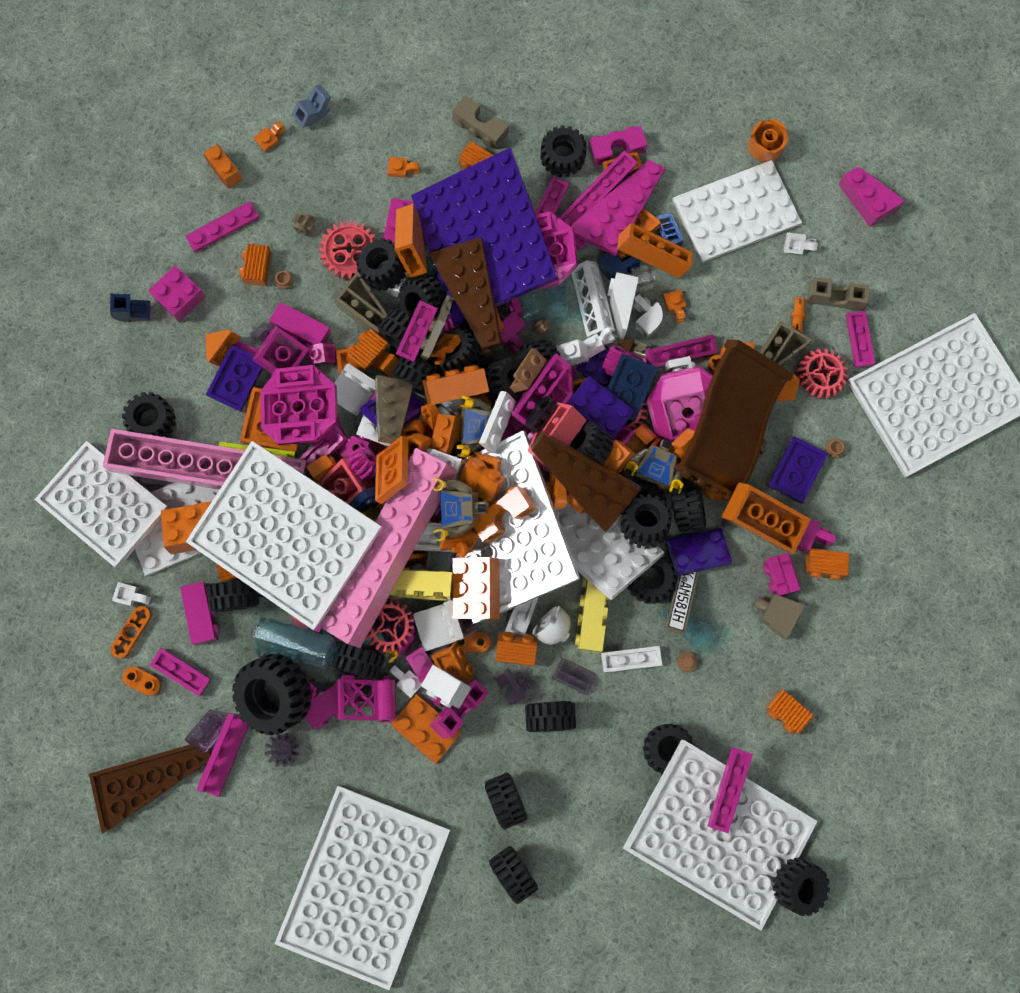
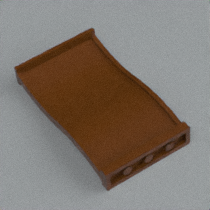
(733, 419)

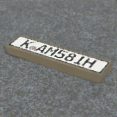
(681, 603)

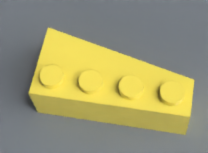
(424, 585)
(592, 619)

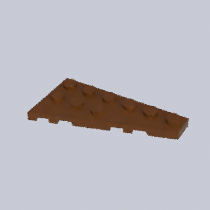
(468, 279)

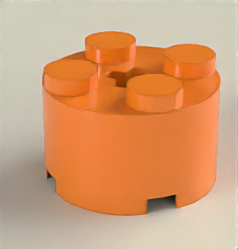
(767, 140)

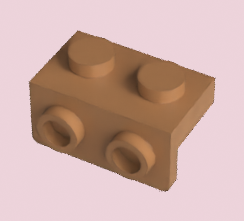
(528, 371)

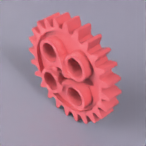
(348, 234)

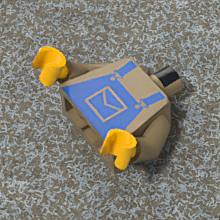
(473, 422)
(657, 466)
(458, 508)

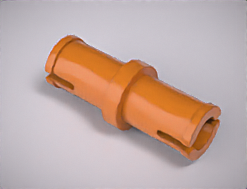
(798, 314)

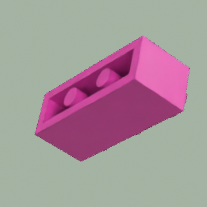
(299, 325)
(199, 618)
(326, 706)

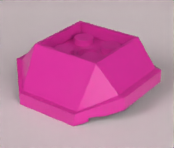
(561, 246)
(285, 393)
(673, 394)

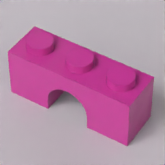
(630, 139)
(450, 719)

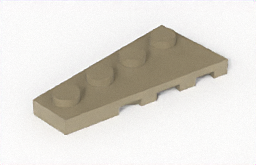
(391, 407)

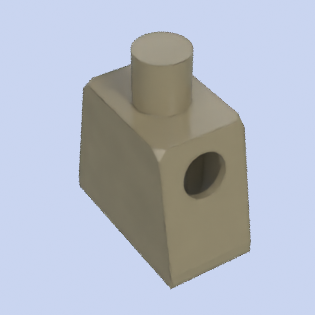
(779, 614)

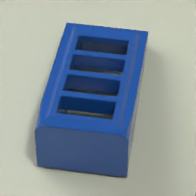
(679, 240)

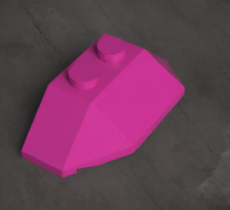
(552, 381)

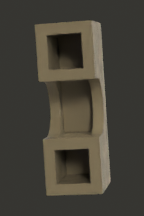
(491, 132)
(849, 297)

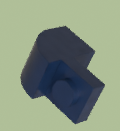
(612, 264)
(125, 309)

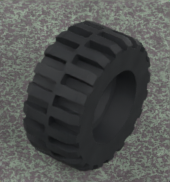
(253, 701)

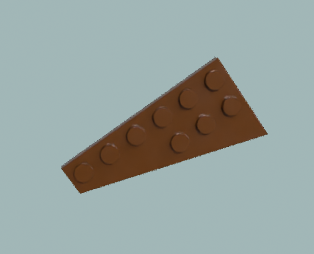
(594, 486)
(132, 785)

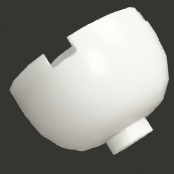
(554, 626)

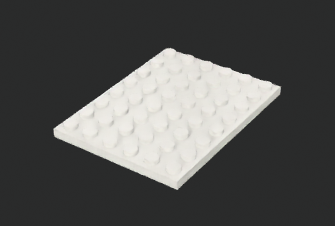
(938, 394)
(284, 535)
(533, 549)
(723, 867)
(362, 887)

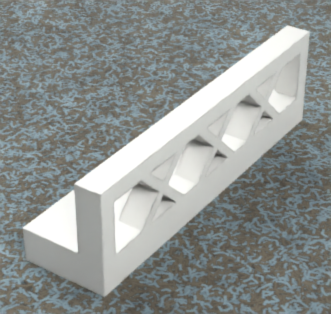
(596, 292)

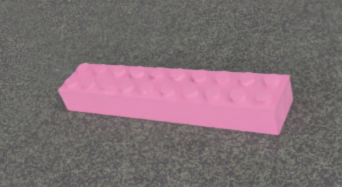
(175, 459)
(403, 524)

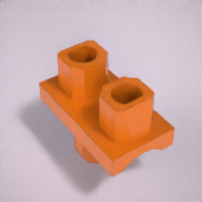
(460, 544)

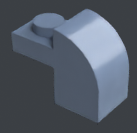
(312, 109)

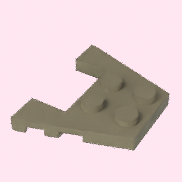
(435, 329)

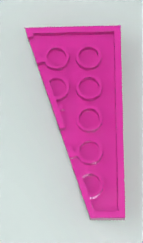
(618, 209)

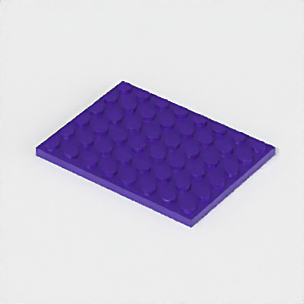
(493, 205)

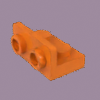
(454, 662)

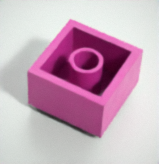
(177, 293)
(279, 351)

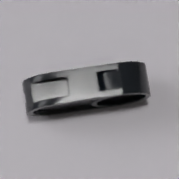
(541, 414)

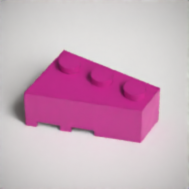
(869, 196)

